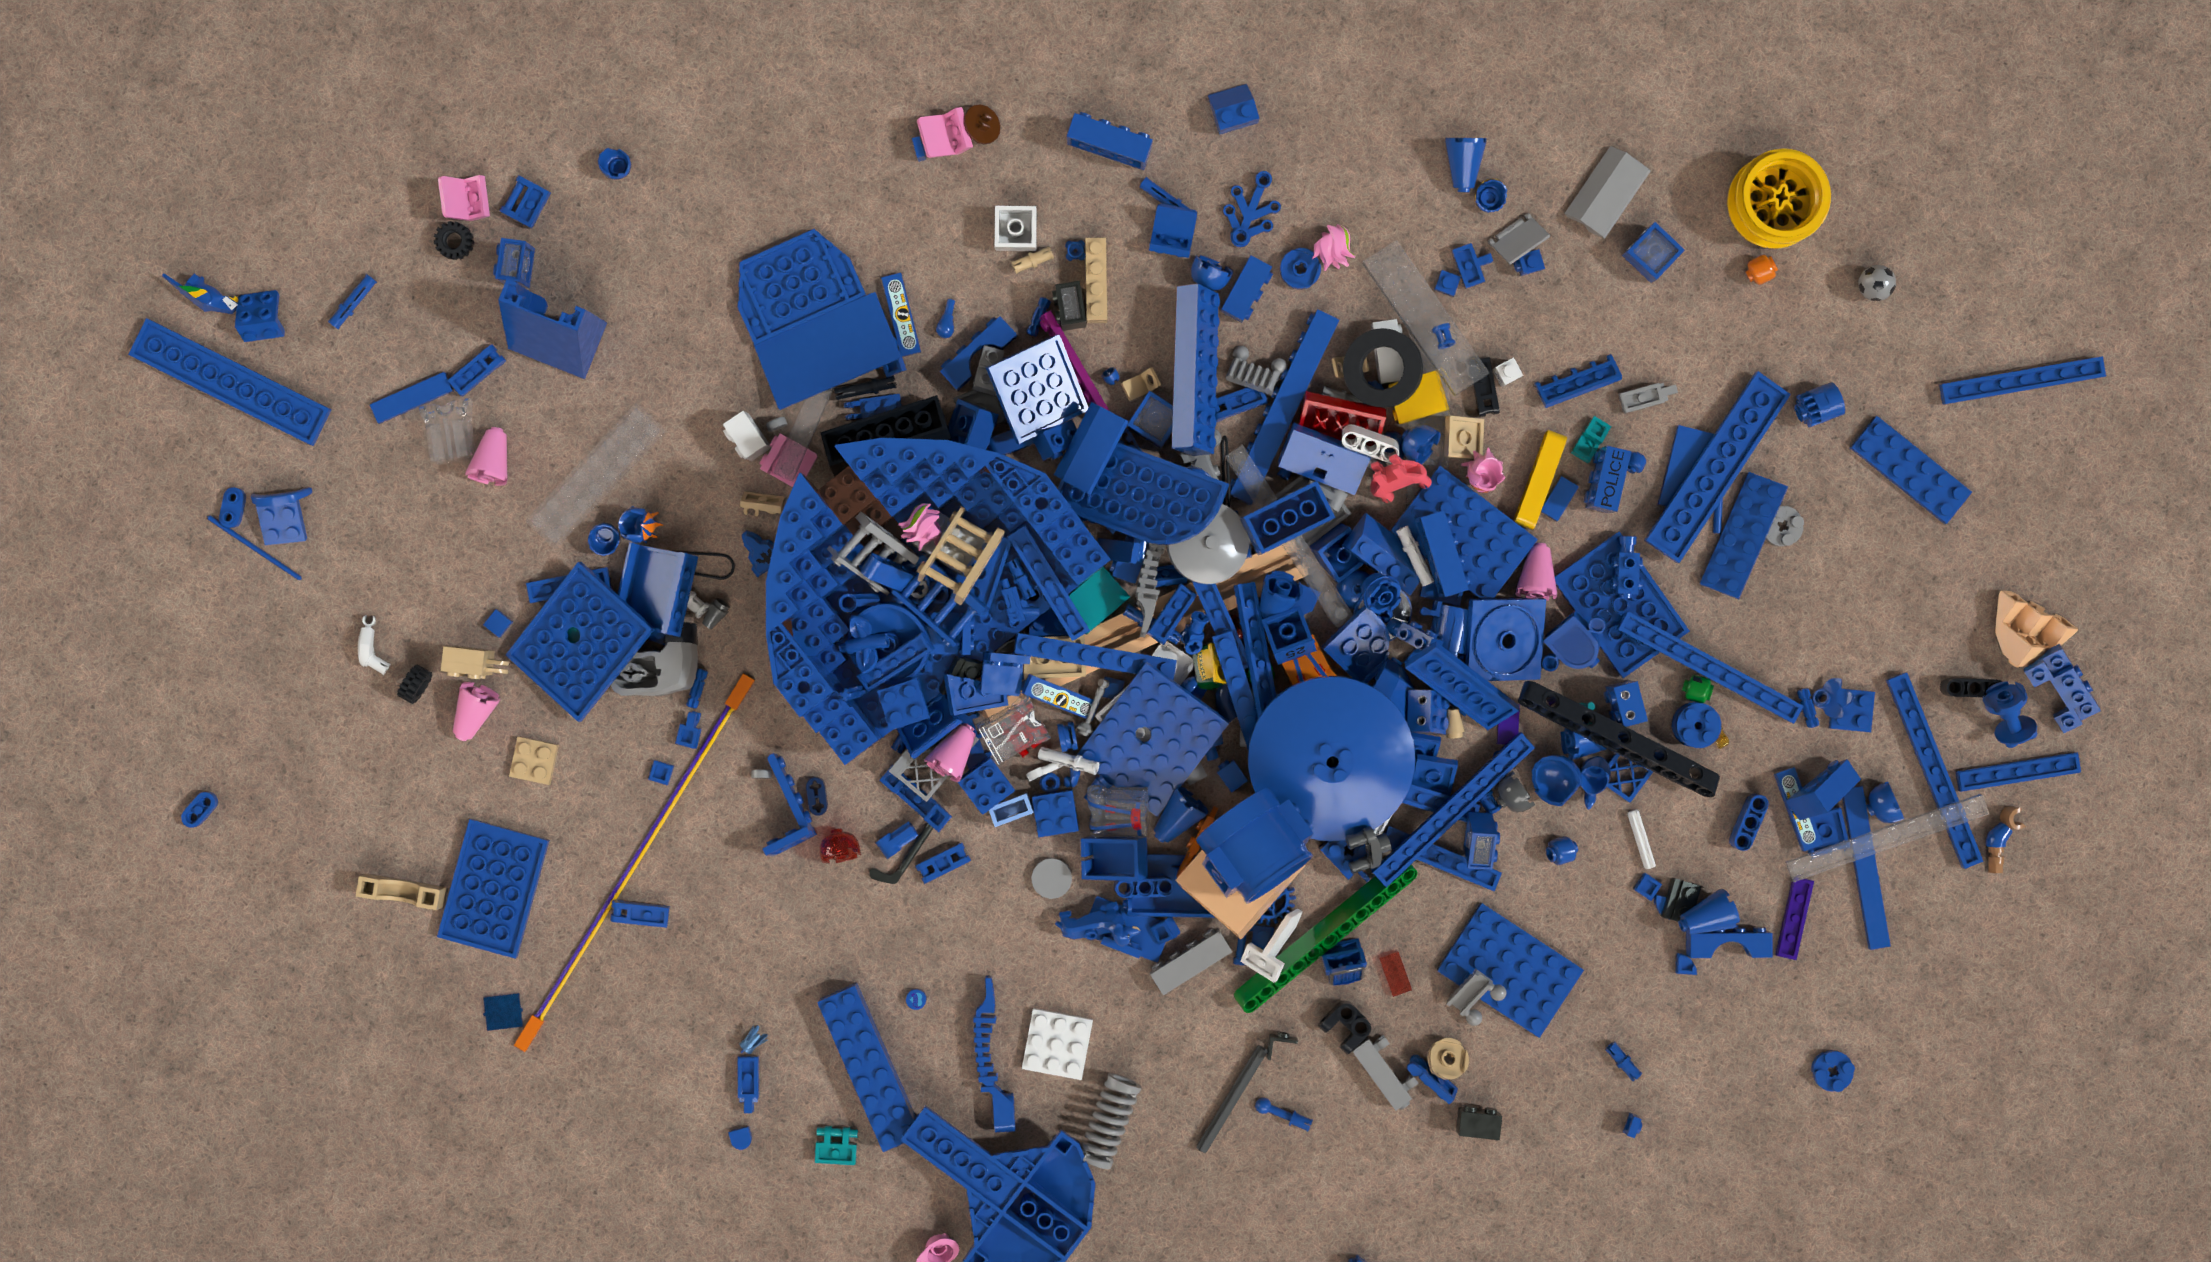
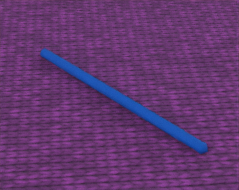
(255, 548)

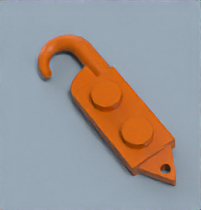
(1192, 843)

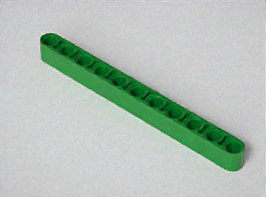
(1322, 938)

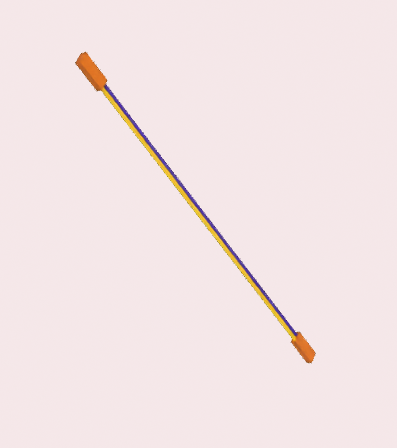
(535, 1023)

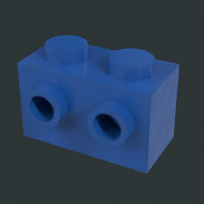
(1055, 440)

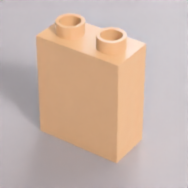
(1232, 910)

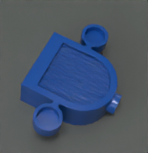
(1574, 642)

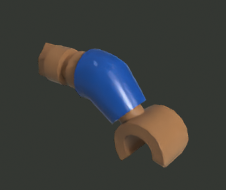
(1998, 836)

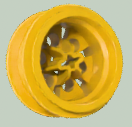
(1800, 173)

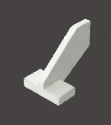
(1264, 960)

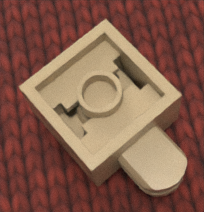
(471, 661)

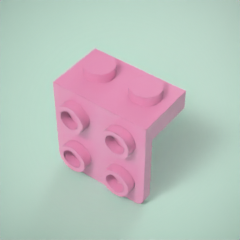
(944, 134)
(464, 198)
(770, 460)

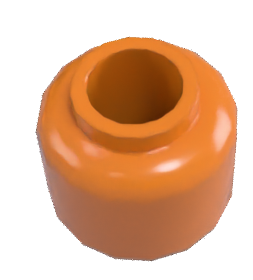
(1761, 269)

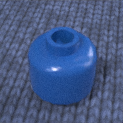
(1561, 850)

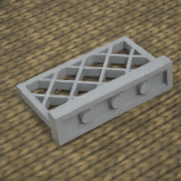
(903, 764)

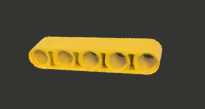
(1540, 479)

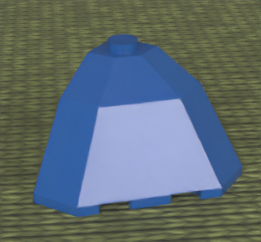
(1394, 683)

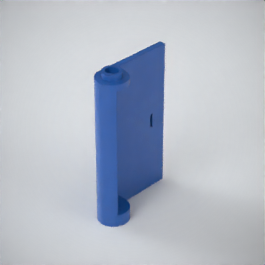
(1176, 905)

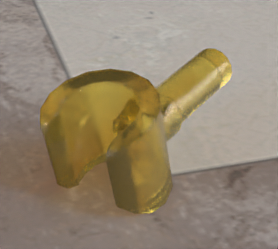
(1723, 740)

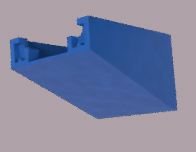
(561, 343)

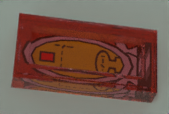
(1395, 974)

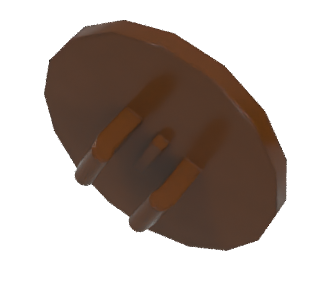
(982, 124)

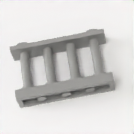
(879, 535)

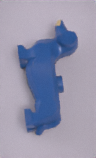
(1096, 924)

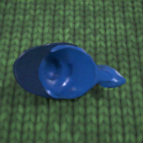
(1595, 778)

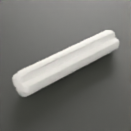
(1641, 839)

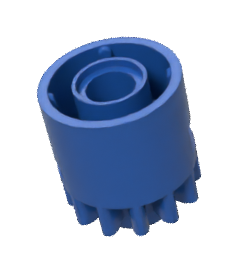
(1820, 405)

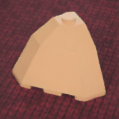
(2026, 630)

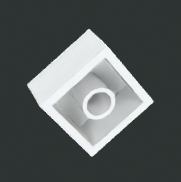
(1015, 228)
(746, 435)

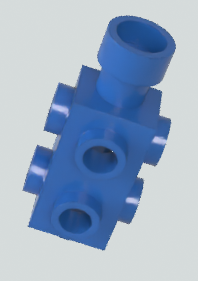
(1625, 573)
(1412, 634)

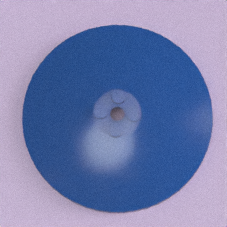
(1338, 720)

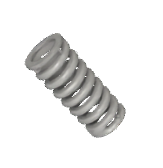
(1102, 1157)

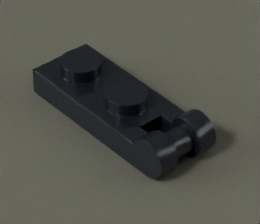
(1485, 390)

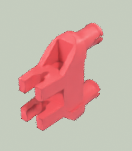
(1396, 476)

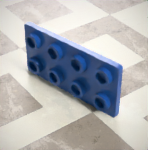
(1141, 944)

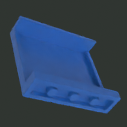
(658, 585)

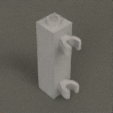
(1381, 1073)

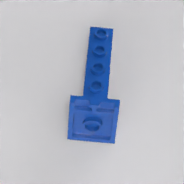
(794, 800)

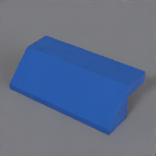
(1091, 448)

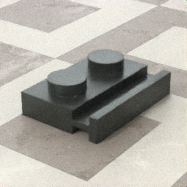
(962, 668)
(1680, 898)

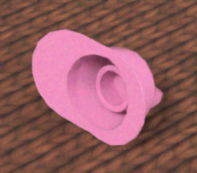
(939, 1249)

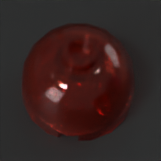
(839, 847)

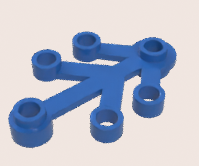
(1249, 212)

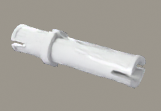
(1415, 556)
(1064, 759)

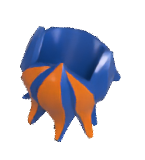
(638, 524)

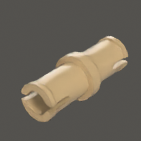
(1032, 260)

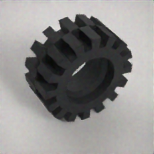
(441, 240)
(414, 684)

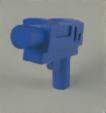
(1014, 607)

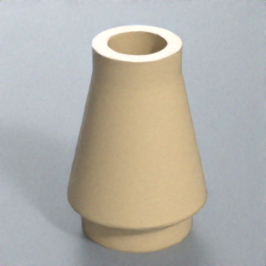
(1455, 726)

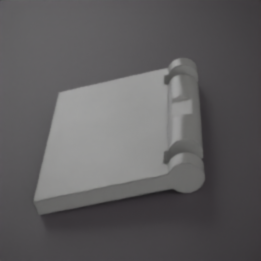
(1519, 239)

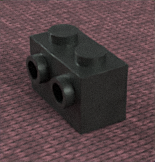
(1479, 1123)

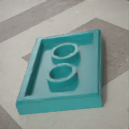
(1098, 598)

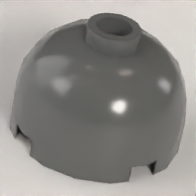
(1513, 794)

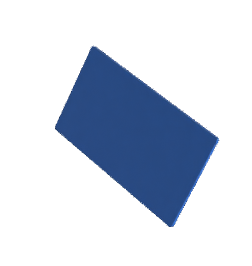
(827, 351)

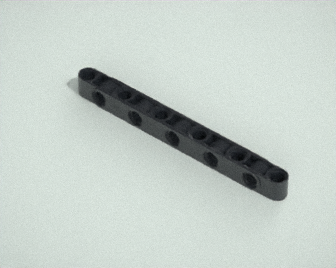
(1606, 733)

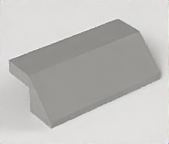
(1607, 191)

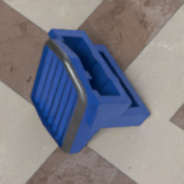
(1344, 962)

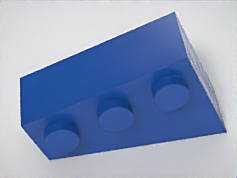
(1824, 790)

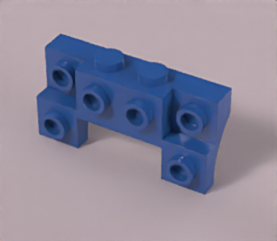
(2066, 678)

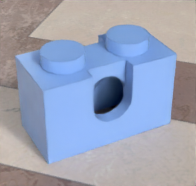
(1019, 804)

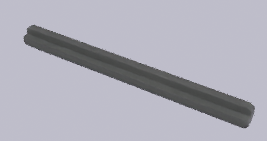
(1231, 1099)

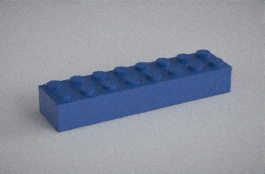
(1195, 370)
(868, 1064)

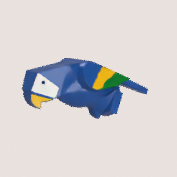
(204, 295)

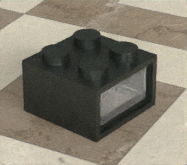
(1071, 307)

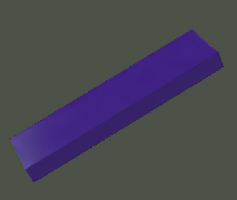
(1794, 919)

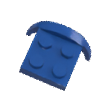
(281, 516)

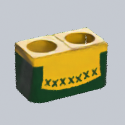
(1208, 668)

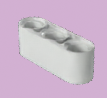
(1364, 435)

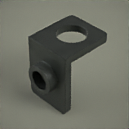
(1282, 1037)

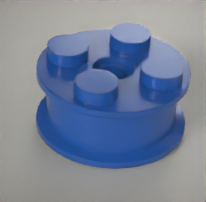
(1708, 725)

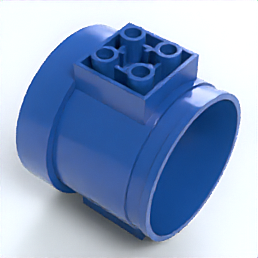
(1256, 845)

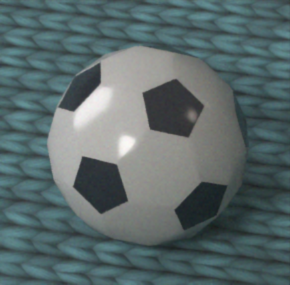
(1877, 282)

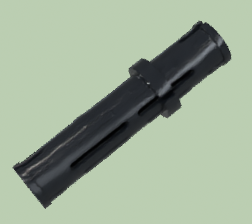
(865, 387)

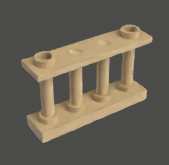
(972, 572)

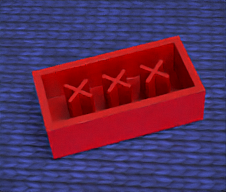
(1332, 414)

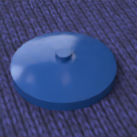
(901, 626)

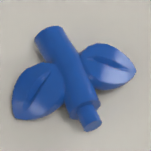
(864, 643)

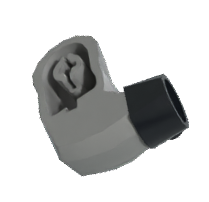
(664, 670)

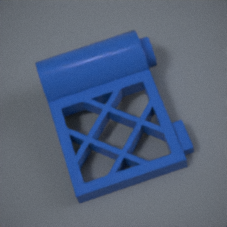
(1636, 788)

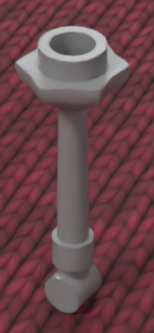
(1085, 727)

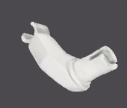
(366, 650)

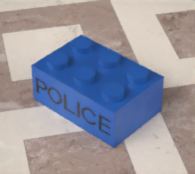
(1607, 479)

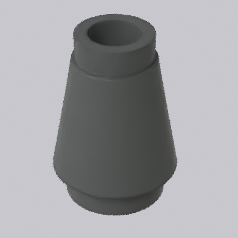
(716, 612)

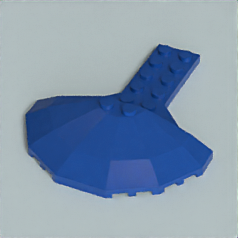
(1020, 1201)

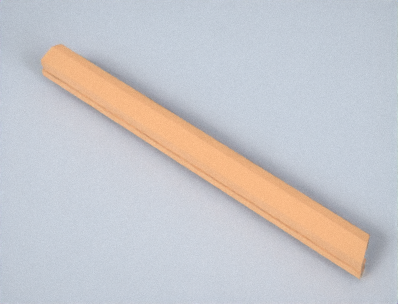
(1124, 633)

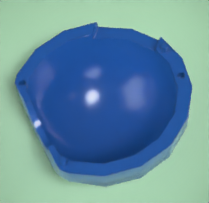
(1556, 779)

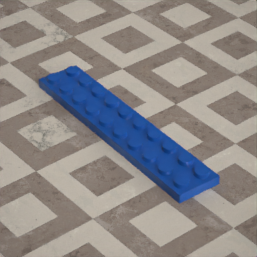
(230, 382)
(1717, 467)

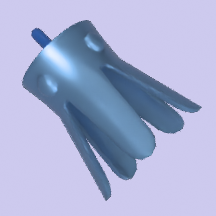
(752, 1040)

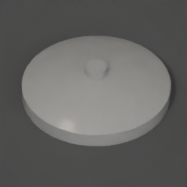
(1214, 552)

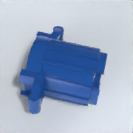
(1450, 625)

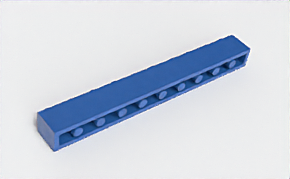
(1287, 397)

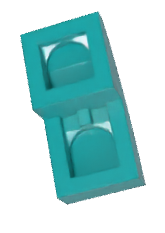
(1590, 439)

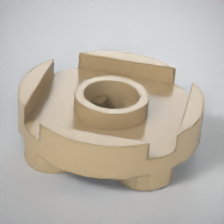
(1438, 1065)

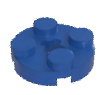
(1289, 273)
(1837, 1082)

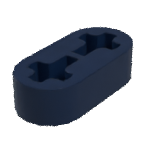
(821, 794)

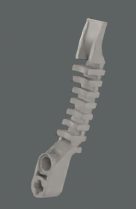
(1147, 584)

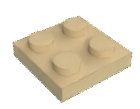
(1463, 437)
(533, 760)

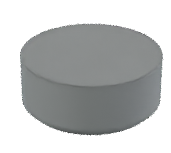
(776, 424)
(761, 774)

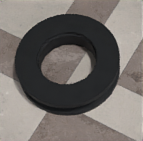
(1362, 347)

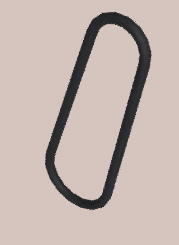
(1227, 468)
(711, 554)

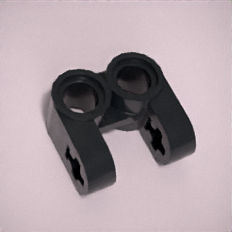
(1349, 1021)

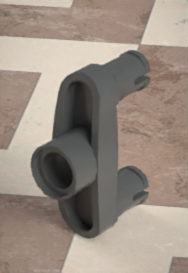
(1374, 847)

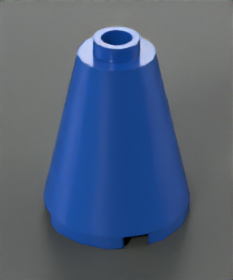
(1465, 160)
(1279, 593)
(1577, 745)
(1179, 815)
(1710, 915)

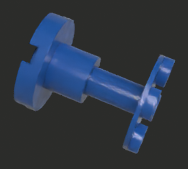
(2006, 701)

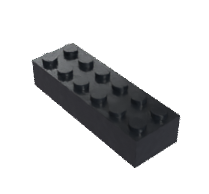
(912, 421)

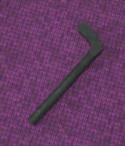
(895, 877)

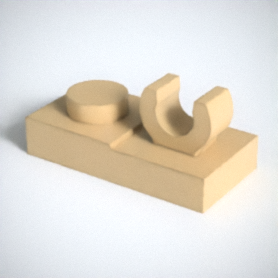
(762, 502)

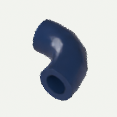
(1224, 703)

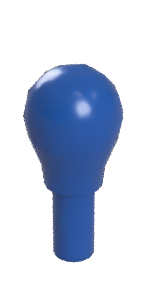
(945, 326)

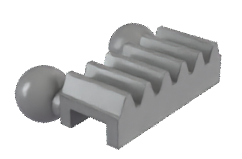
(1252, 376)
(1471, 992)

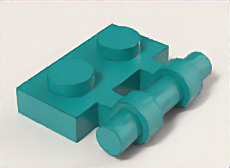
(836, 1152)

